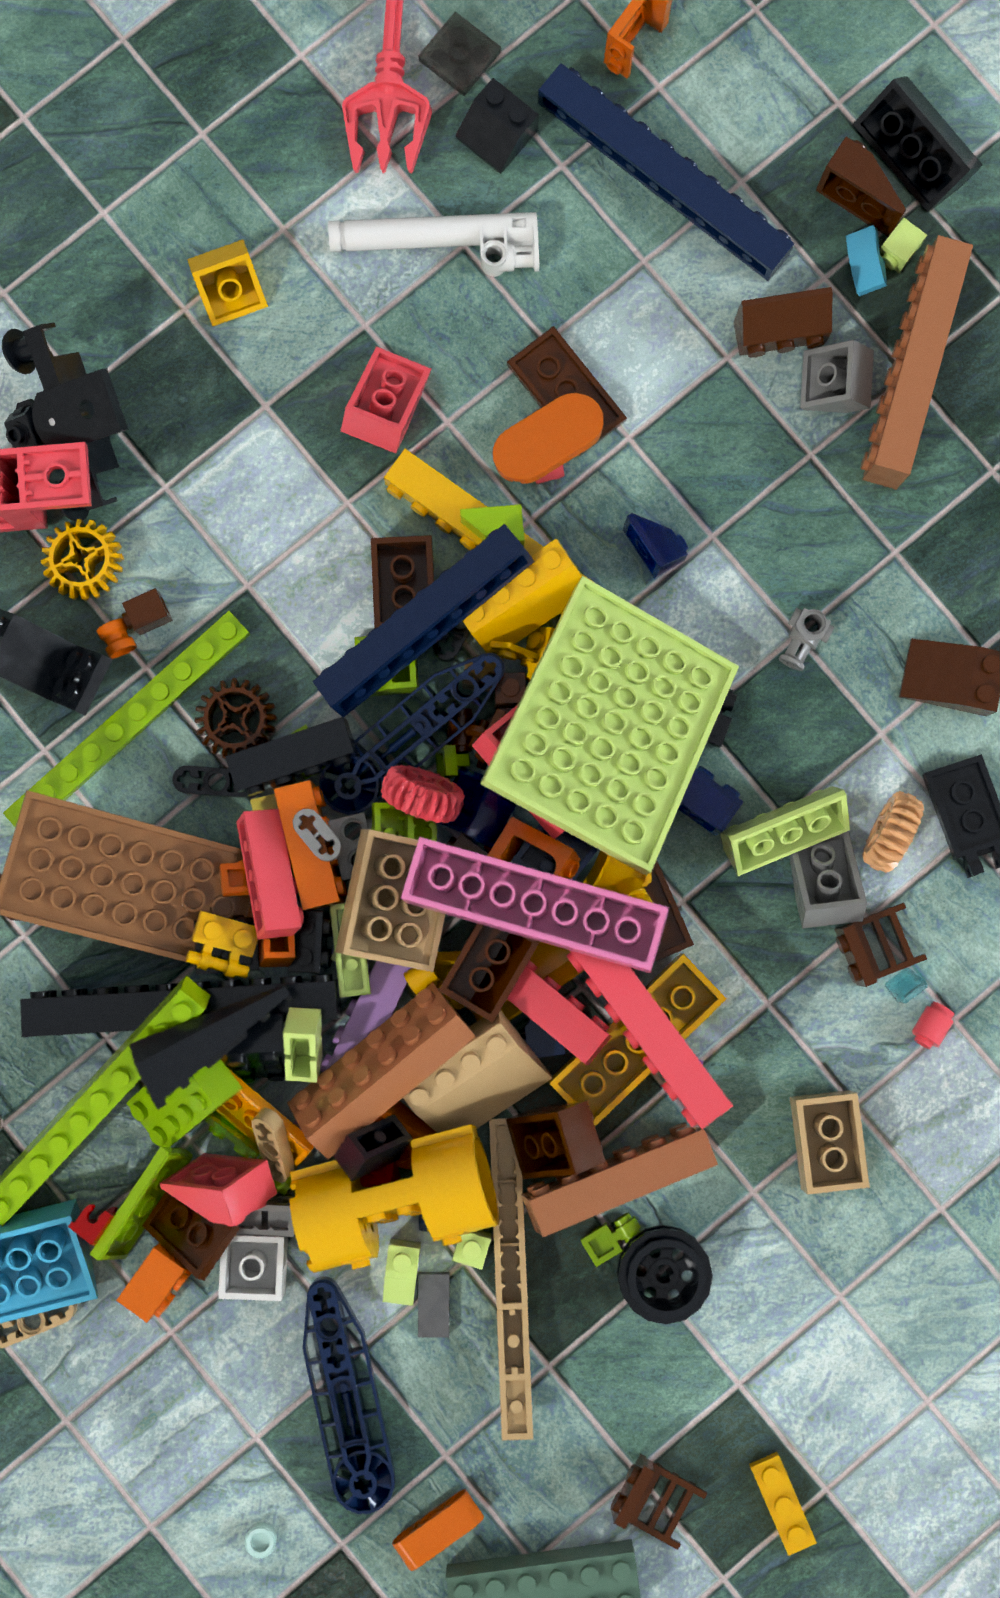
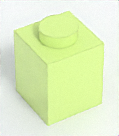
(901, 245)
(472, 1249)

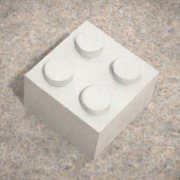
(254, 1268)

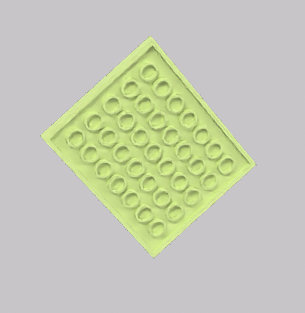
(611, 726)

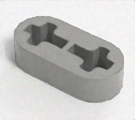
(323, 830)

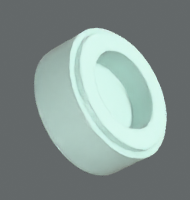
(260, 1540)

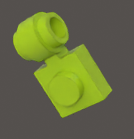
(603, 1243)

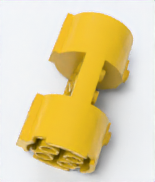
(449, 1187)

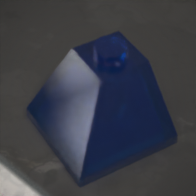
(655, 544)

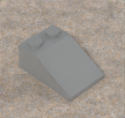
(828, 883)

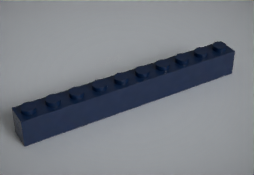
(665, 171)

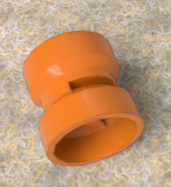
(115, 636)

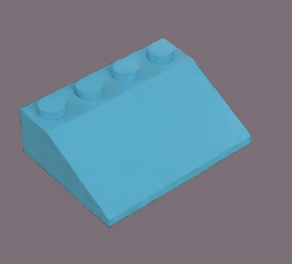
(43, 1262)

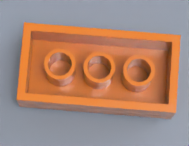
(315, 879)

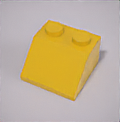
(227, 282)

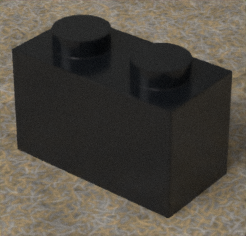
(372, 1147)

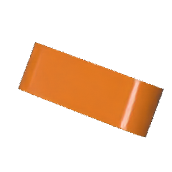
(437, 1530)

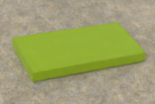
(127, 1223)

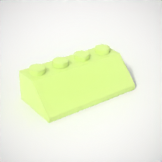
(786, 830)

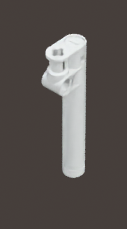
(505, 234)

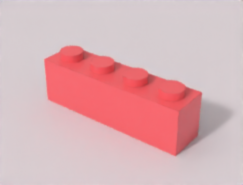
(269, 874)
(559, 1016)

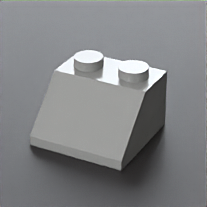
(837, 378)

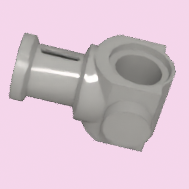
(803, 638)

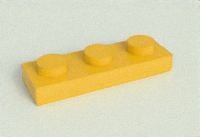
(782, 1503)

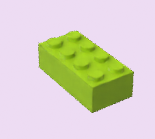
(185, 1107)

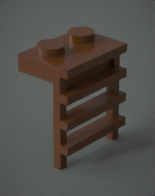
(859, 955)
(637, 1489)

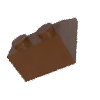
(861, 187)
(952, 676)

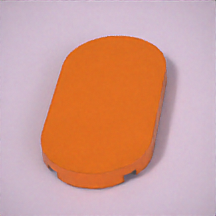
(548, 438)

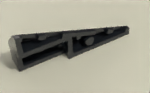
(177, 1053)

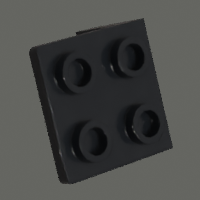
(311, 944)

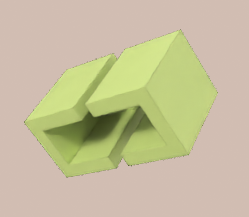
(303, 1044)

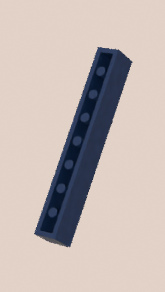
(423, 621)

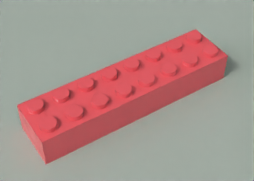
(657, 1037)

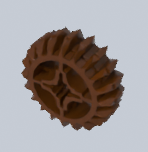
(247, 710)

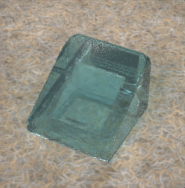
(905, 986)

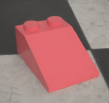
(385, 400)
(222, 1187)

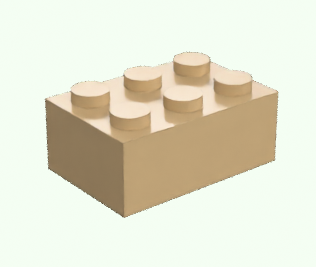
(829, 1142)

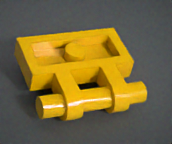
(223, 934)

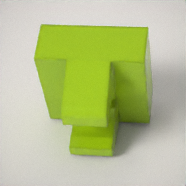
(449, 762)

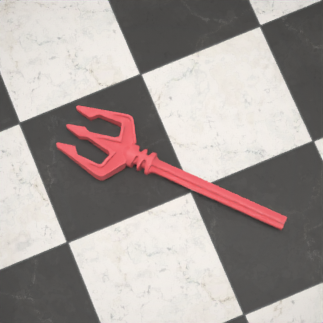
(388, 98)

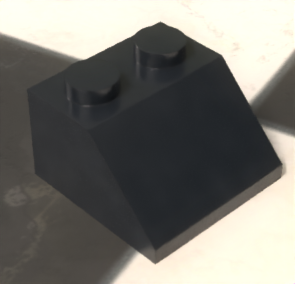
(497, 125)

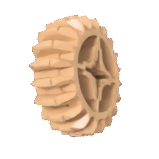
(893, 831)

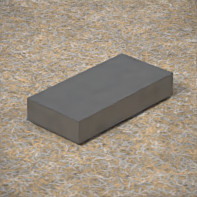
(433, 1304)

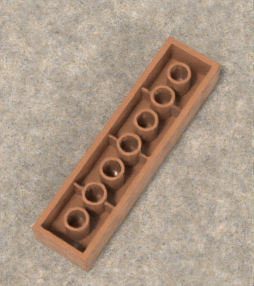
(916, 362)

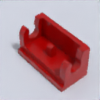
(92, 1229)

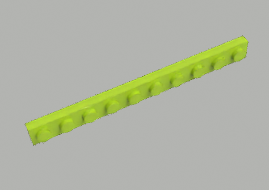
(138, 712)

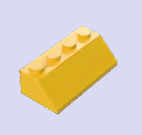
(527, 600)

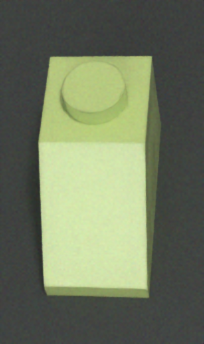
(401, 1272)

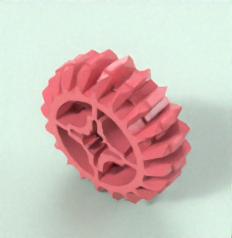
(422, 794)

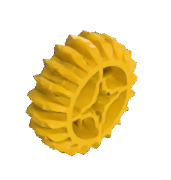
(70, 563)

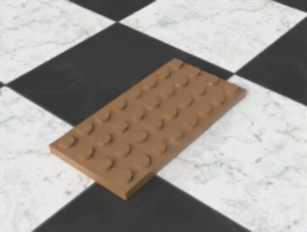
(113, 877)

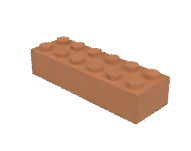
(380, 1070)
(620, 1179)

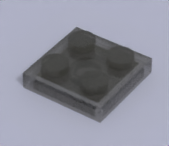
(459, 53)

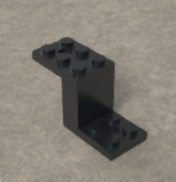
(49, 664)

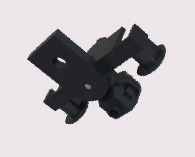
(68, 410)

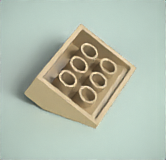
(375, 917)
(479, 1079)

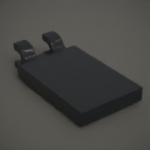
(967, 811)

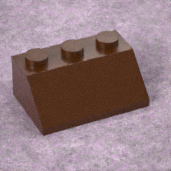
(784, 322)
(488, 970)

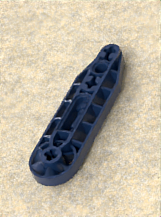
(424, 721)
(341, 1378)

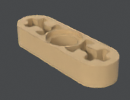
(273, 1143)
(56, 1320)

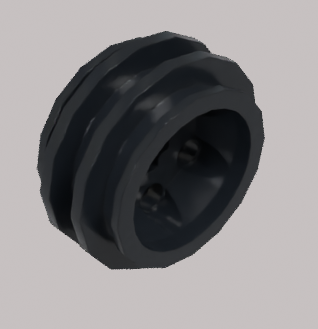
(691, 1293)

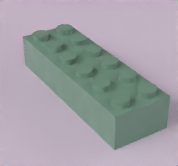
(572, 1572)

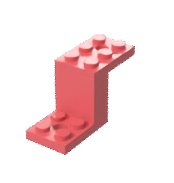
(27, 488)

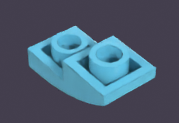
(865, 260)

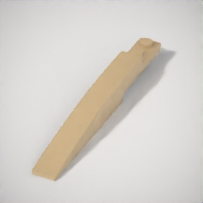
(511, 1288)

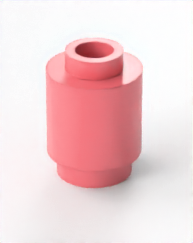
(933, 1025)

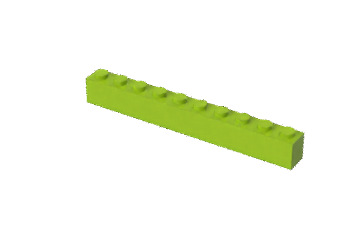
(92, 1102)

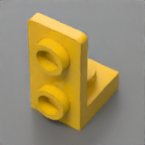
(535, 643)

